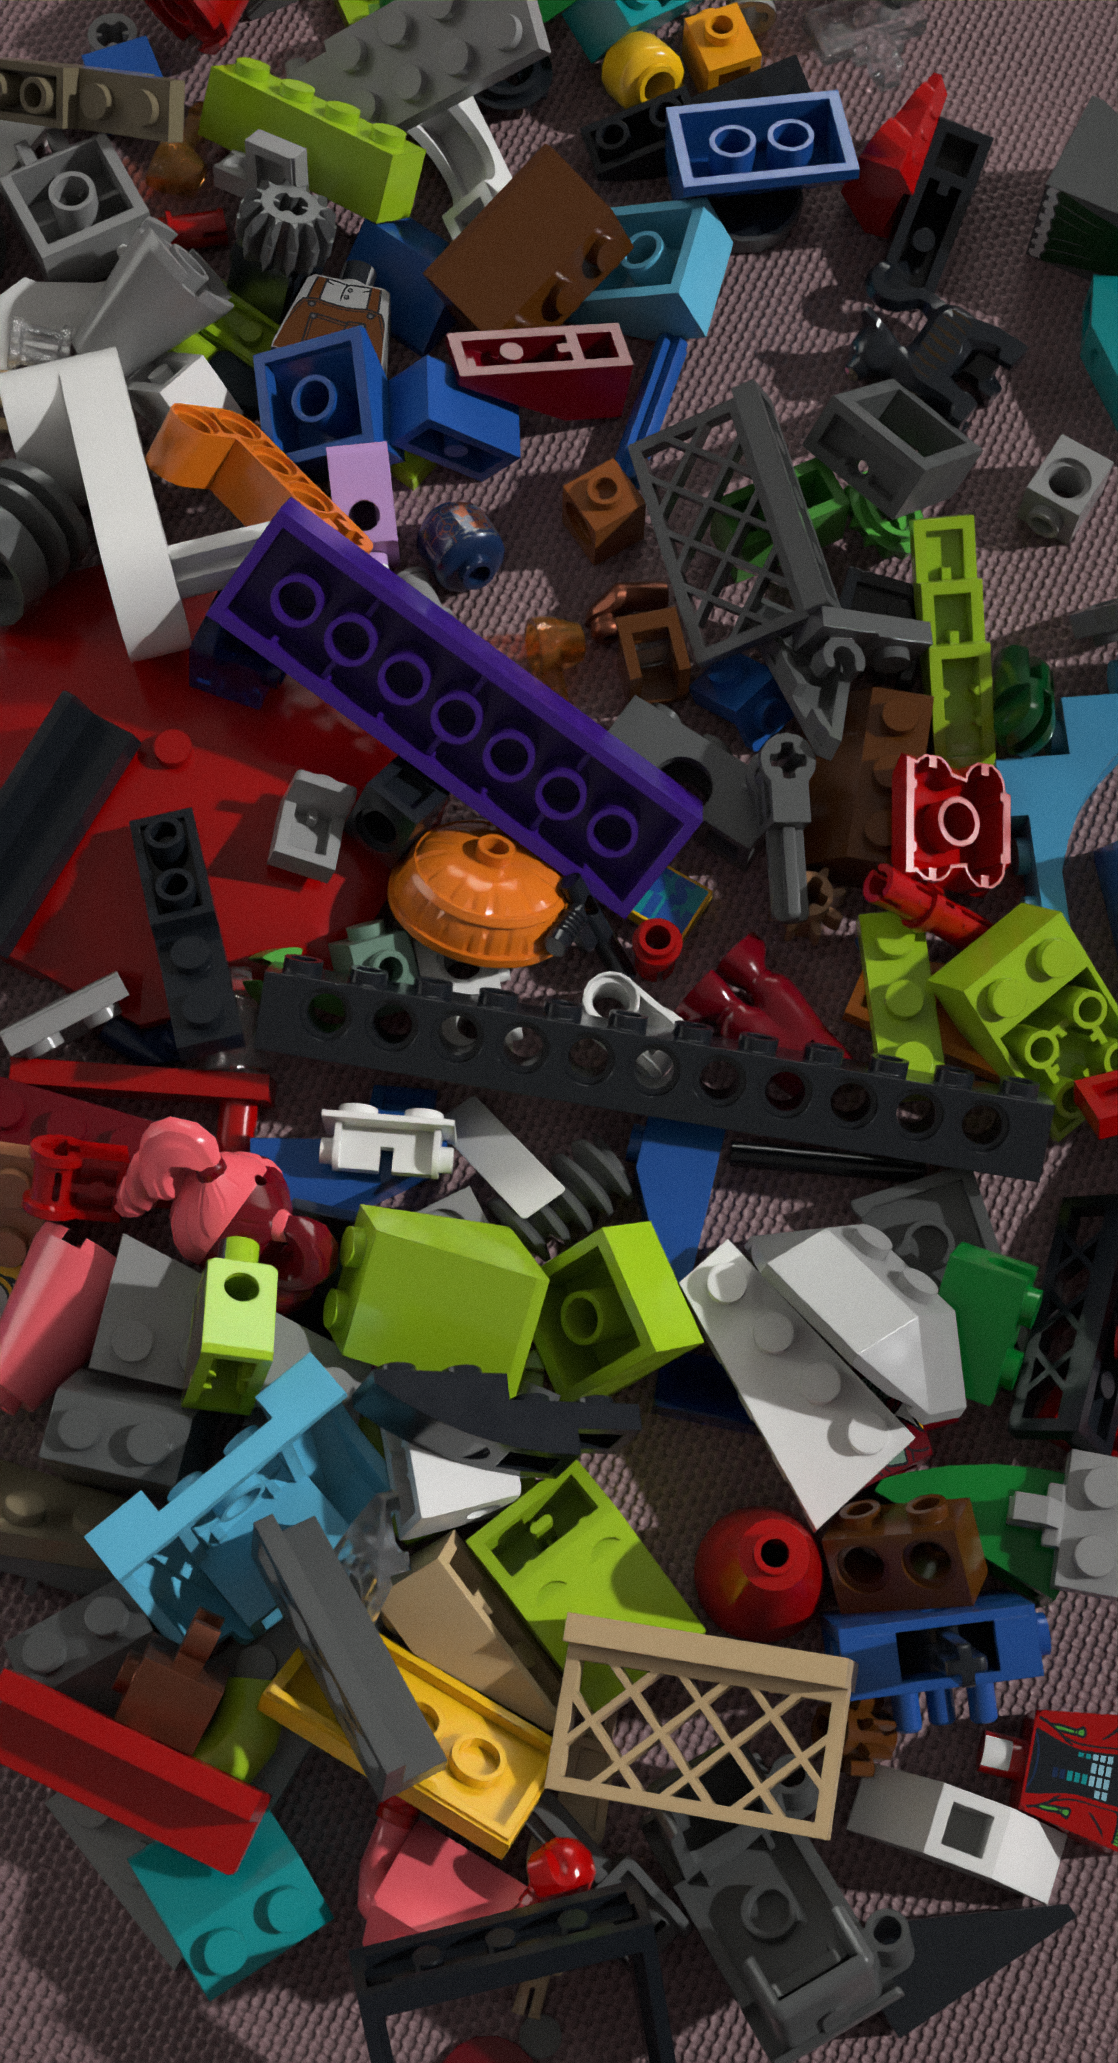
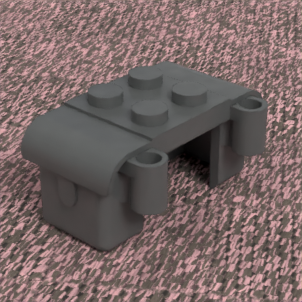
(776, 1913)

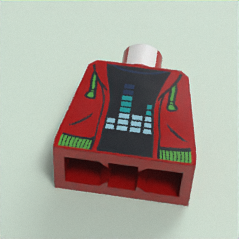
(1061, 1773)

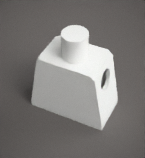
(442, 1492)

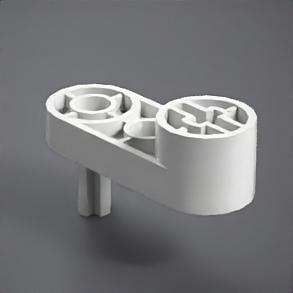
(82, 431)

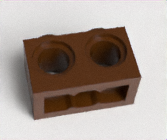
(909, 1570)

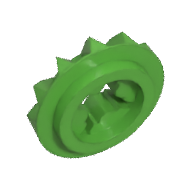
(887, 536)

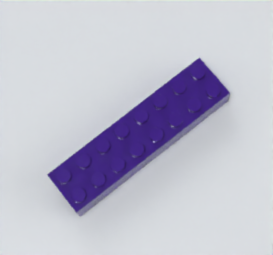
(456, 707)

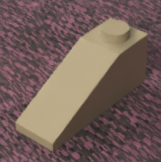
(467, 1628)

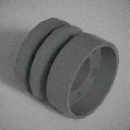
(38, 537)

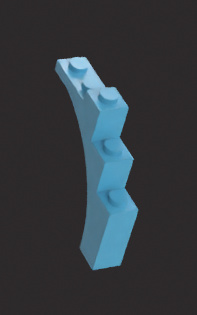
(1054, 788)

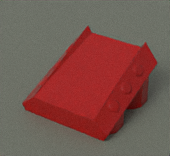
(895, 159)
(950, 824)

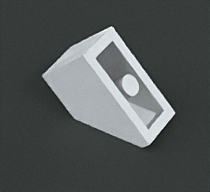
(173, 380)

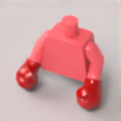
(426, 1881)

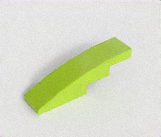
(959, 661)

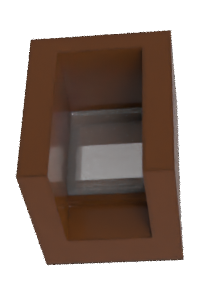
(653, 657)

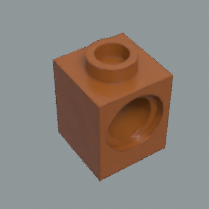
(603, 511)

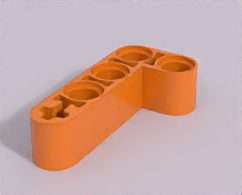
(240, 467)

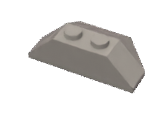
(871, 1312)

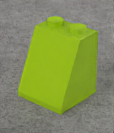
(435, 1293)

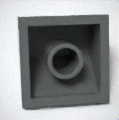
(84, 1646)

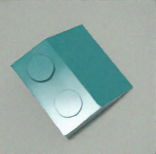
(233, 1921)

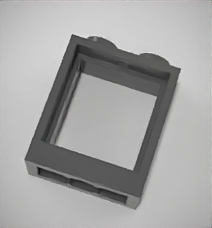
(878, 427)

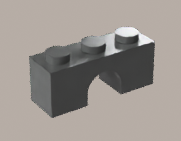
(707, 764)

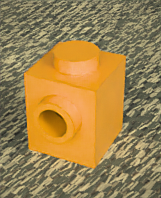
(719, 47)

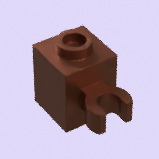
(174, 1685)

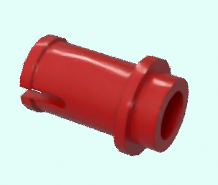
(198, 228)
(667, 948)

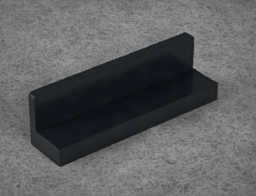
(52, 805)

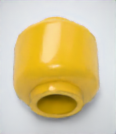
(640, 69)

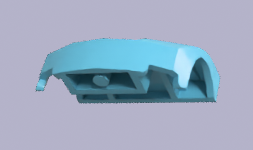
(200, 1544)

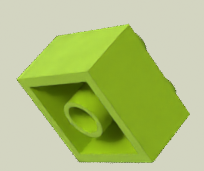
(612, 1313)

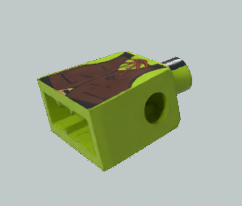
(231, 1330)

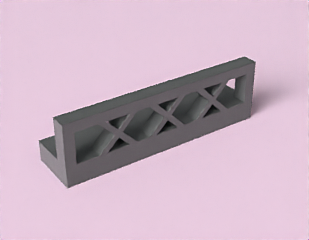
(346, 1655)

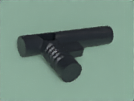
(587, 927)

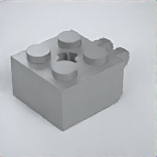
(73, 207)

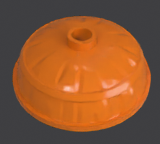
(476, 895)

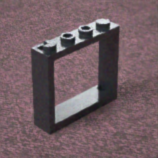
(513, 1950)

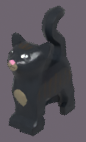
(946, 349)

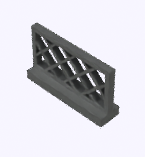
(783, 507)

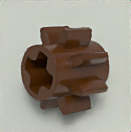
(868, 1735)

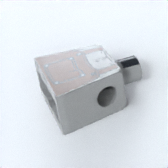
(339, 304)

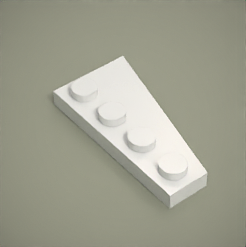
(806, 1402)

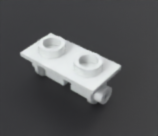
(413, 1138)

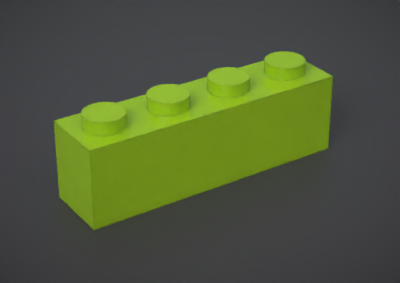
(348, 158)

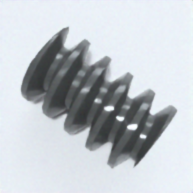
(587, 1184)

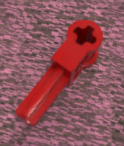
(85, 1183)

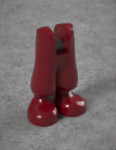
(775, 1009)

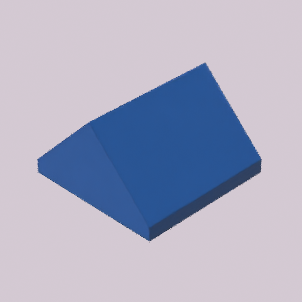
(400, 255)

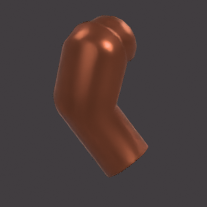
(619, 602)

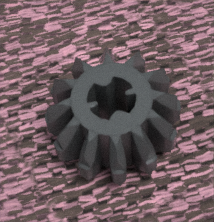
(285, 228)

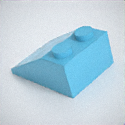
(668, 276)

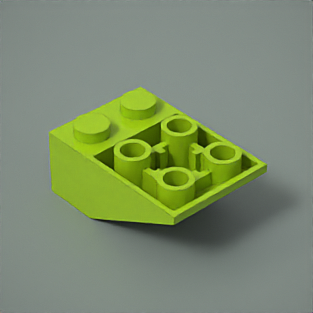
(1033, 1006)
(576, 1553)

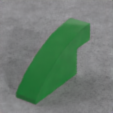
(1010, 1551)

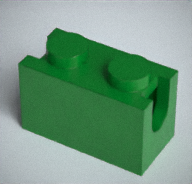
(991, 1303)

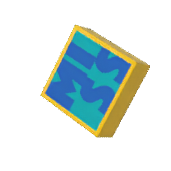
(673, 899)

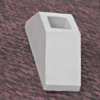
(958, 1831)

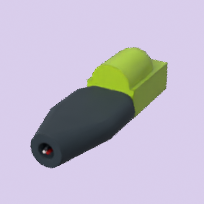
(231, 370)

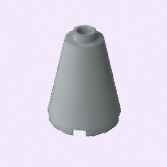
(152, 299)

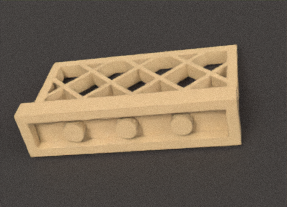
(709, 1660)

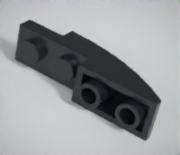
(633, 140)
(187, 934)
(476, 1423)

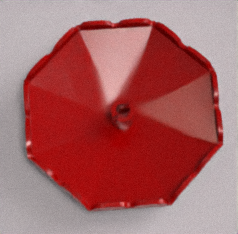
(193, 754)

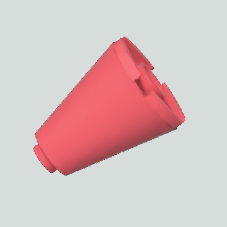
(51, 1317)

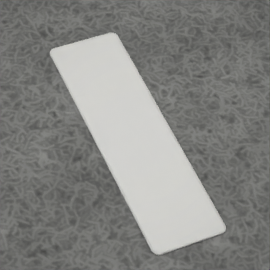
(502, 1159)

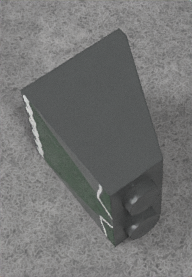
(1080, 200)

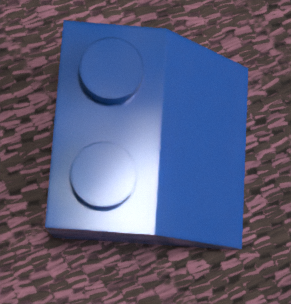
(324, 397)

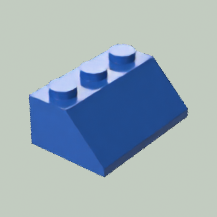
(758, 145)

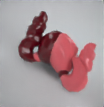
(227, 1197)

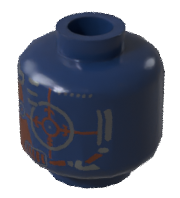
(458, 545)

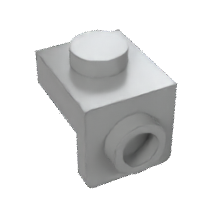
(311, 825)

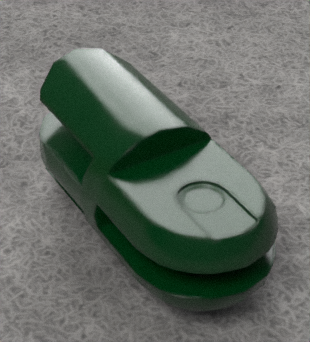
(1022, 701)

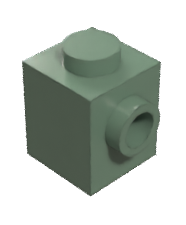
(376, 947)

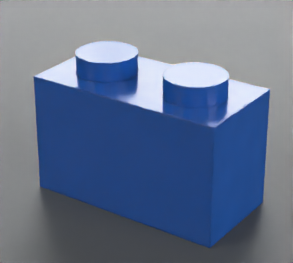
(451, 422)

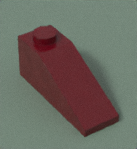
(551, 370)

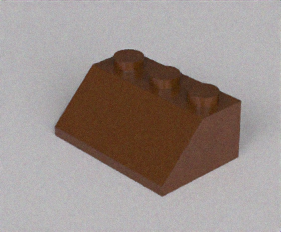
(530, 251)
(854, 790)

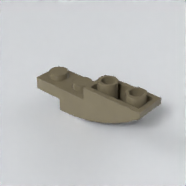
(92, 99)

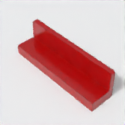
(127, 1774)

